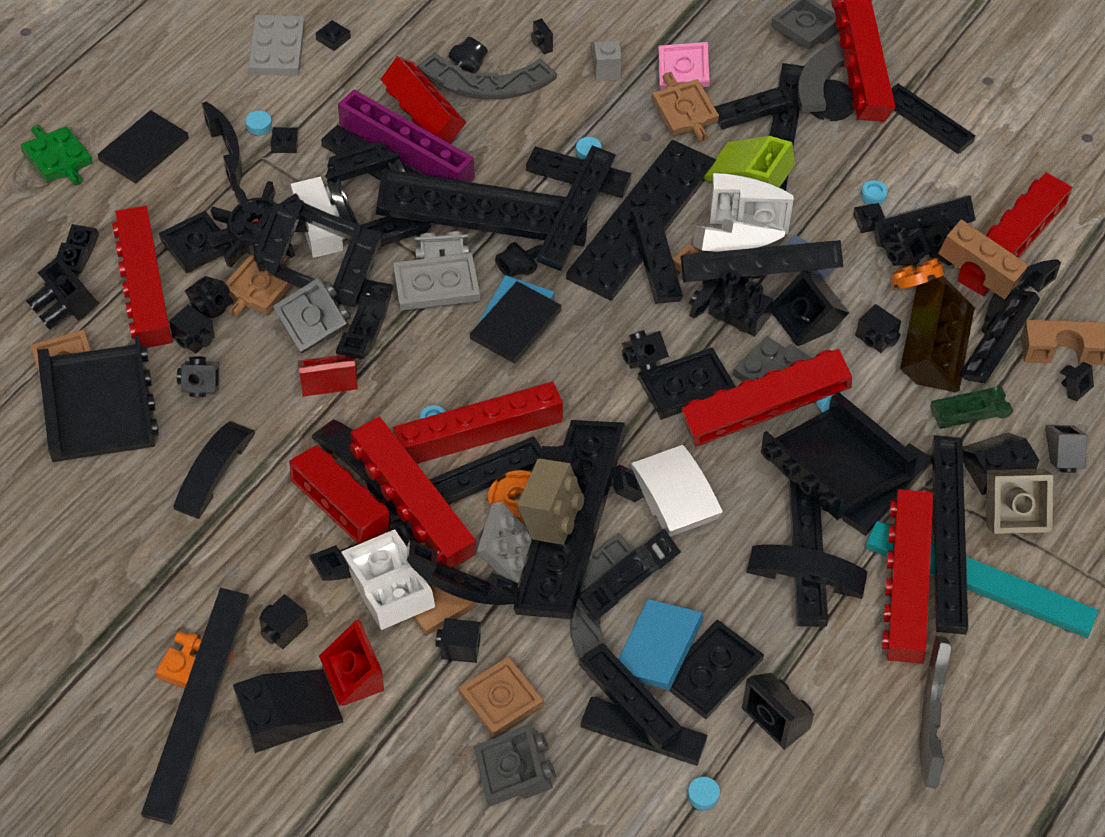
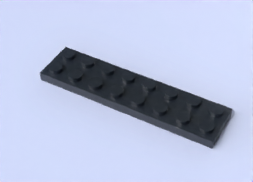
(469, 205)
(615, 250)
(558, 570)

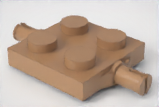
(685, 107)
(255, 288)

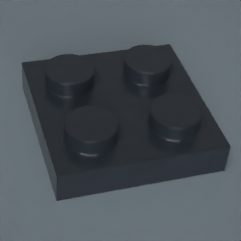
(190, 244)

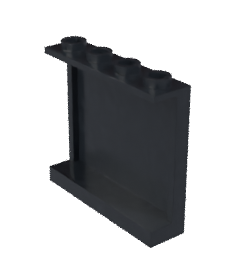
(97, 401)
(840, 458)

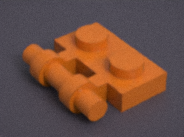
(178, 664)

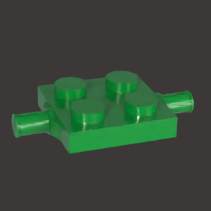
(56, 154)

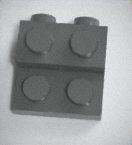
(806, 22)
(312, 314)
(766, 357)
(514, 765)

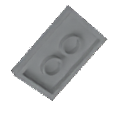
(276, 45)
(436, 281)

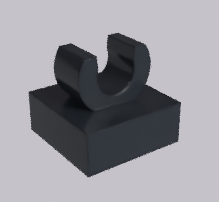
(1078, 380)

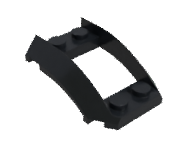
(359, 162)
(356, 261)

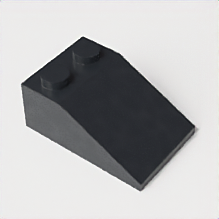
(286, 706)

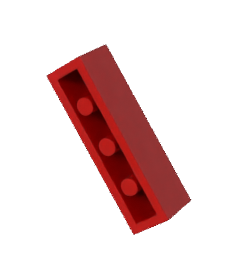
(422, 100)
(339, 495)

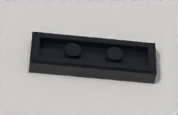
(753, 107)

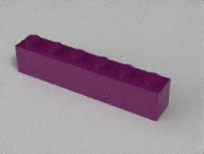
(414, 144)

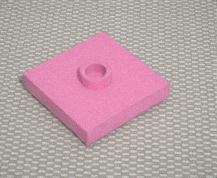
(685, 62)

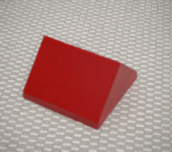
(327, 375)
(352, 666)

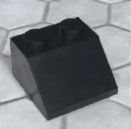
(808, 308)
(998, 453)
(776, 709)

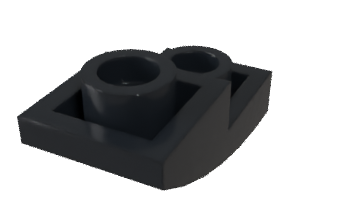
(78, 246)

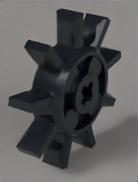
(247, 224)

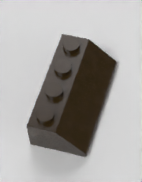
(937, 336)

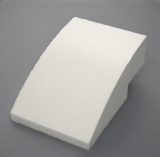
(749, 202)
(735, 236)
(676, 490)
(387, 580)

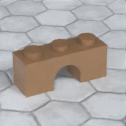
(1000, 266)
(1043, 337)

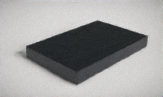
(143, 146)
(515, 322)
(684, 380)
(714, 668)

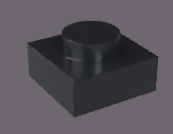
(333, 35)
(542, 36)
(284, 140)
(866, 214)
(626, 484)

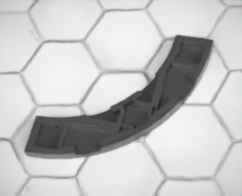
(813, 76)
(487, 84)
(585, 630)
(930, 745)

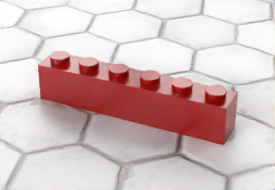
(864, 59)
(1021, 224)
(142, 276)
(766, 397)
(481, 423)
(412, 493)
(910, 576)

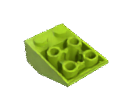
(756, 158)

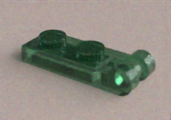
(971, 407)

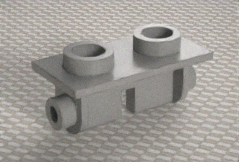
(432, 245)

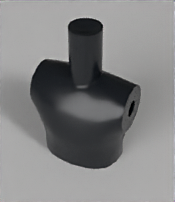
(468, 54)
(516, 260)

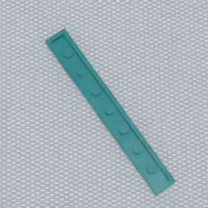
(1008, 590)

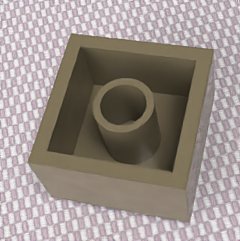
(550, 501)
(1019, 501)

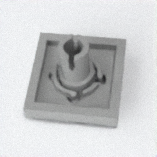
(502, 548)

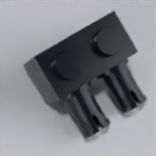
(67, 289)
(740, 304)

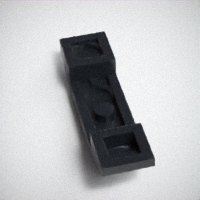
(220, 125)
(1035, 276)
(367, 320)
(336, 438)
(210, 466)
(808, 565)
(333, 566)
(628, 573)
(494, 591)

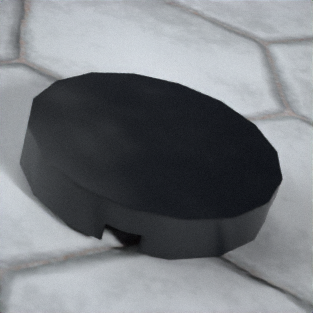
(838, 101)

